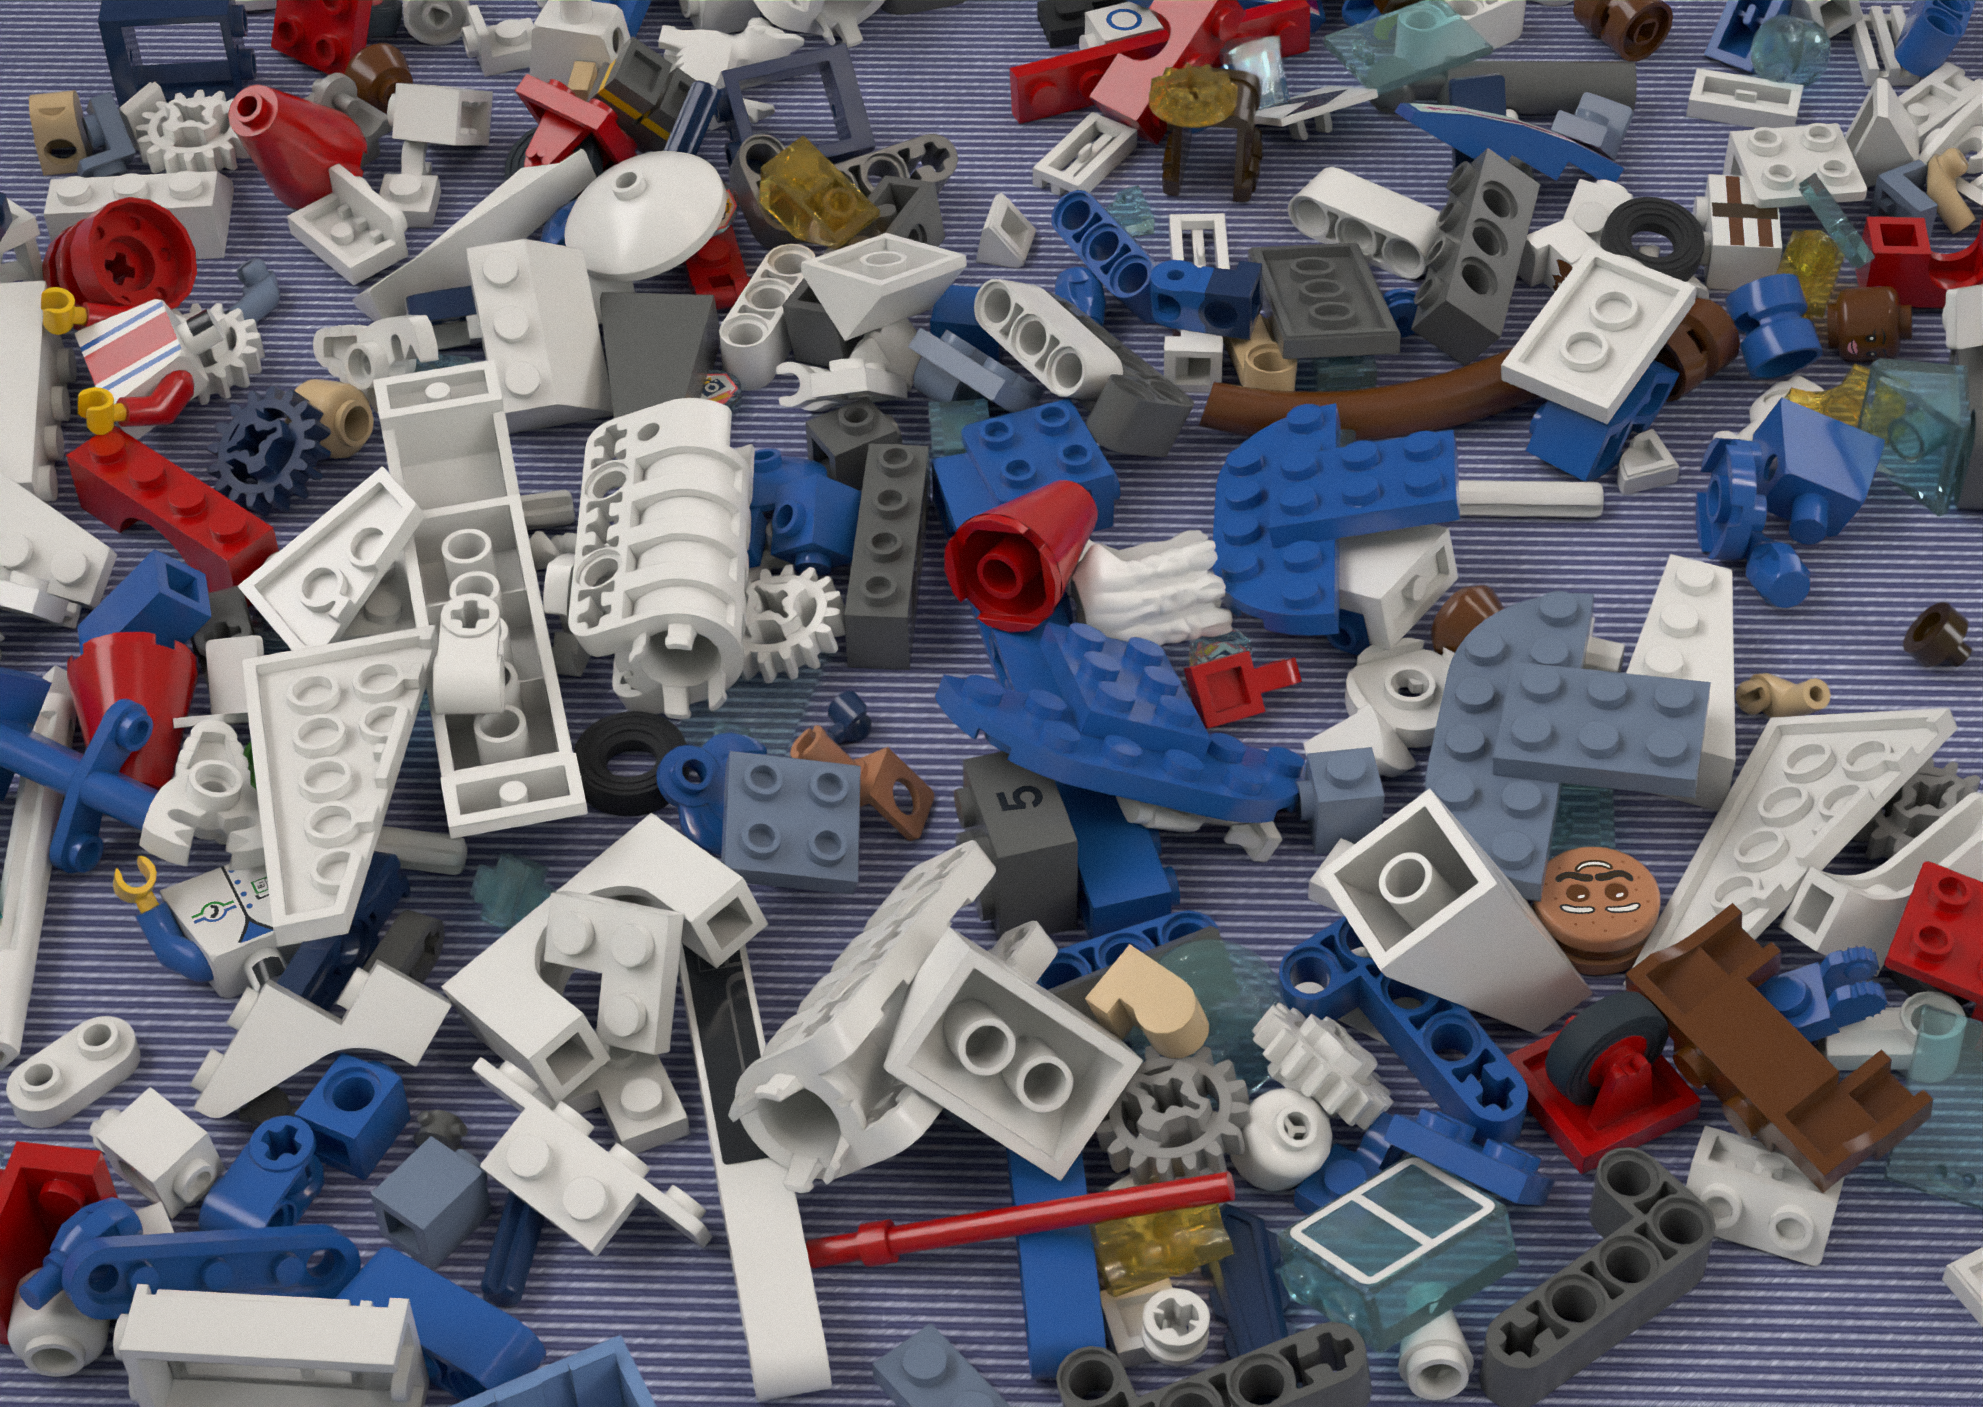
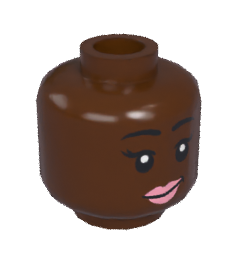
(1868, 324)

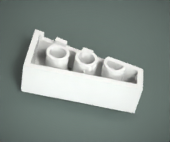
(31, 390)
(1692, 639)

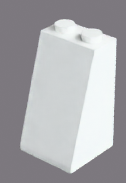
(1451, 919)

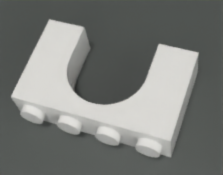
(516, 997)

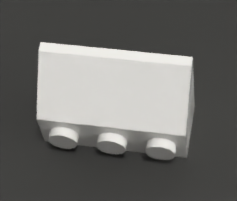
(195, 198)
(540, 332)
(1007, 1054)

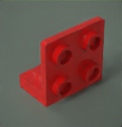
(1942, 934)
(37, 1195)

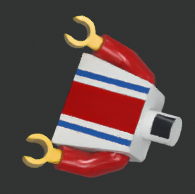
(137, 357)

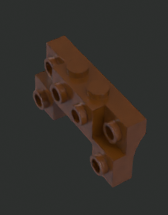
(1762, 1065)

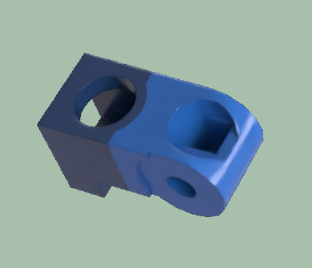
(1207, 297)

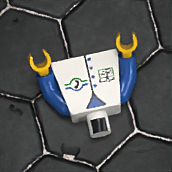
(211, 927)

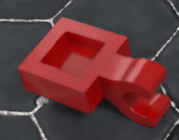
(1232, 687)

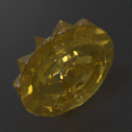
(1174, 104)

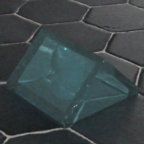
(1924, 423)

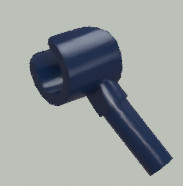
(849, 718)

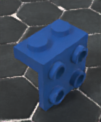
(1038, 448)

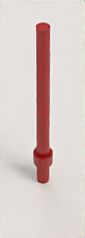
(884, 1241)

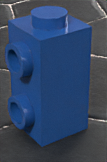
(154, 598)

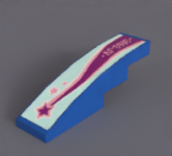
(1477, 130)

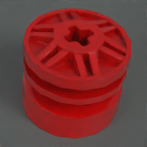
(123, 256)

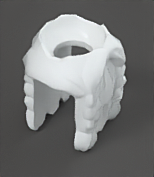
(1152, 590)

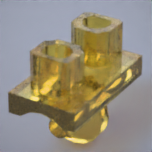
(1817, 264)
(1158, 1246)

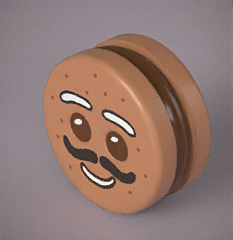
(1599, 908)

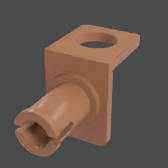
(877, 779)

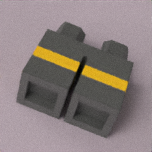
(642, 94)

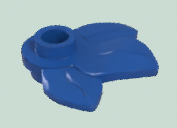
(703, 803)

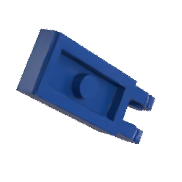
(1828, 994)

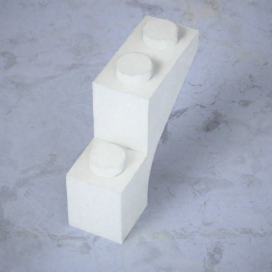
(1867, 907)
(287, 1033)

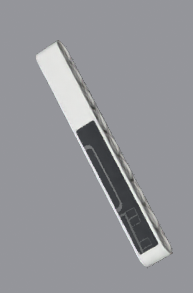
(758, 1211)

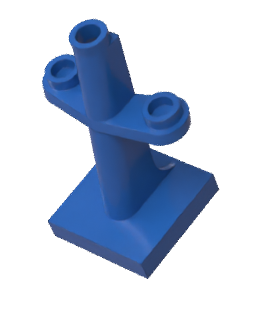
(87, 781)

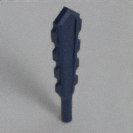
(1246, 1289)

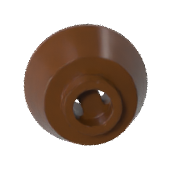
(377, 72)
(1461, 615)

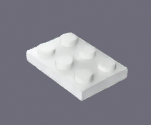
(1598, 334)

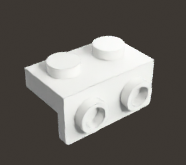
(352, 228)

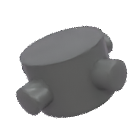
(266, 1106)
(442, 1126)

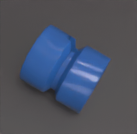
(1772, 321)

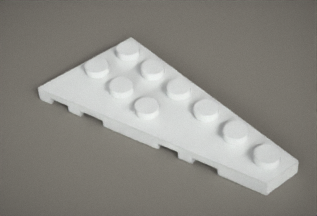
(326, 760)
(1796, 808)

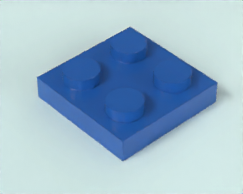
(1449, 1145)

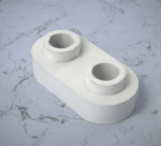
(79, 1071)

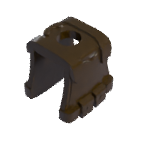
(1248, 143)

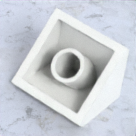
(880, 281)

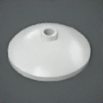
(646, 215)

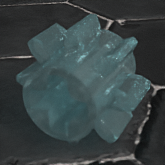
(510, 890)

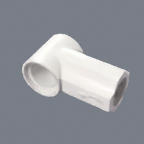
(1891, 1031)

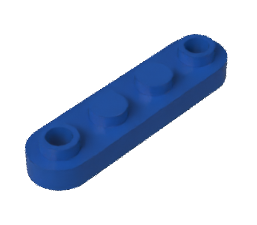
(210, 1261)

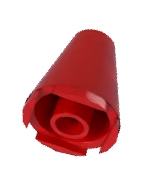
(295, 142)
(1021, 555)
(147, 673)

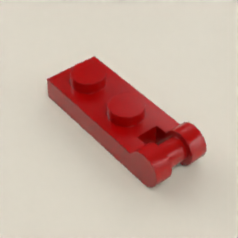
(718, 270)

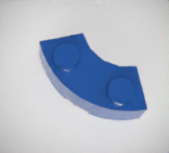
(1590, 446)

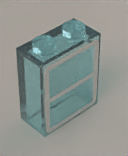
(1397, 1251)

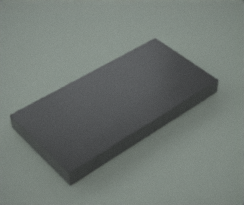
(1324, 301)

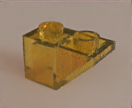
(813, 196)

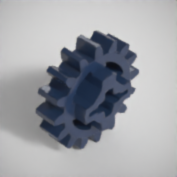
(269, 450)

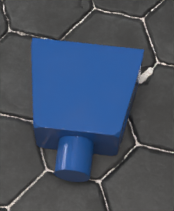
(1814, 469)

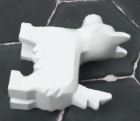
(709, 52)

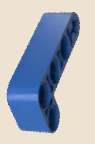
(1411, 1033)

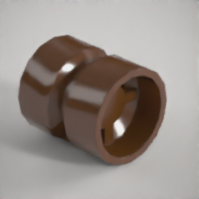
(1626, 26)
(1700, 346)

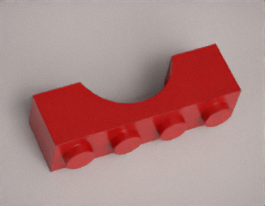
(130, 482)

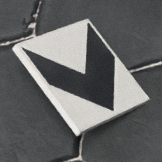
(1313, 104)

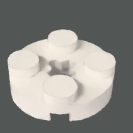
(1384, 671)

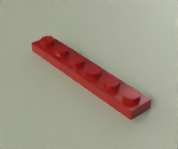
(1069, 79)

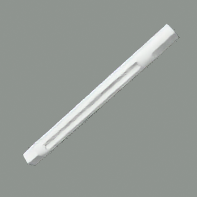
(29, 871)

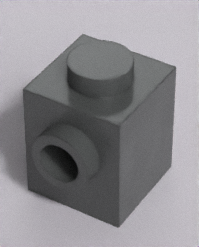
(843, 436)

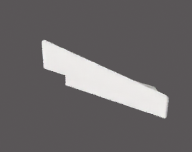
(503, 216)

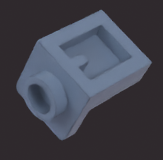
(1596, 124)
(105, 129)
(1902, 195)

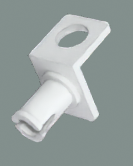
(226, 680)

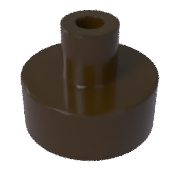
(1938, 636)

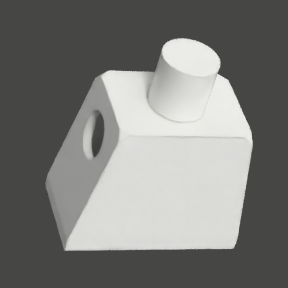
(575, 32)

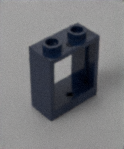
(124, 58)
(840, 87)

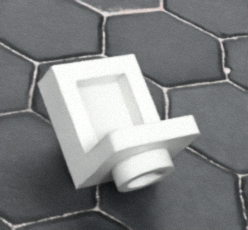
(1593, 205)

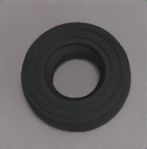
(1661, 217)
(619, 734)

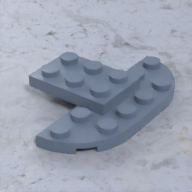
(1529, 717)

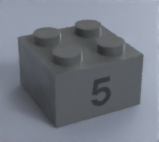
(1028, 839)

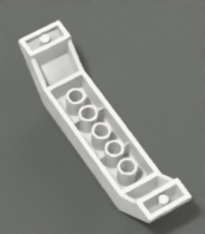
(456, 461)

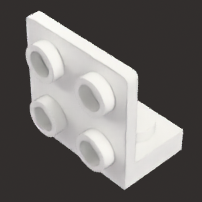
(1783, 157)

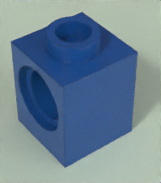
(355, 1114)

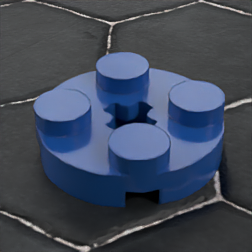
(1731, 503)

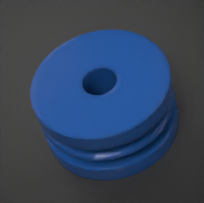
(1402, 309)

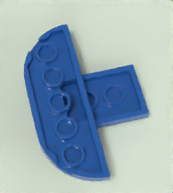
(1298, 492)
(1123, 731)

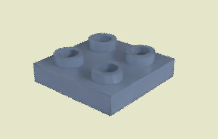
(960, 372)
(792, 822)

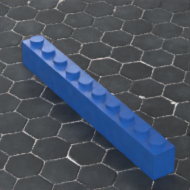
(1117, 859)

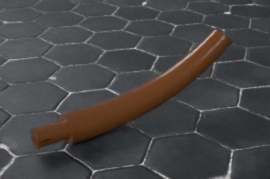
(1378, 411)

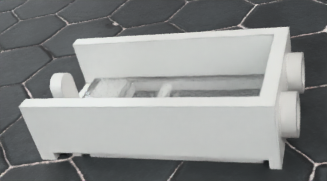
(269, 1351)

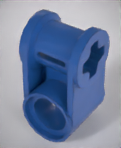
(268, 1181)

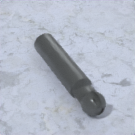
(1529, 85)

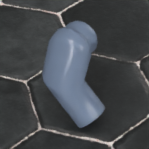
(259, 290)

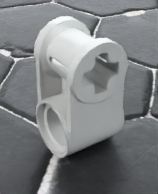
(469, 658)

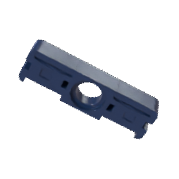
(326, 965)

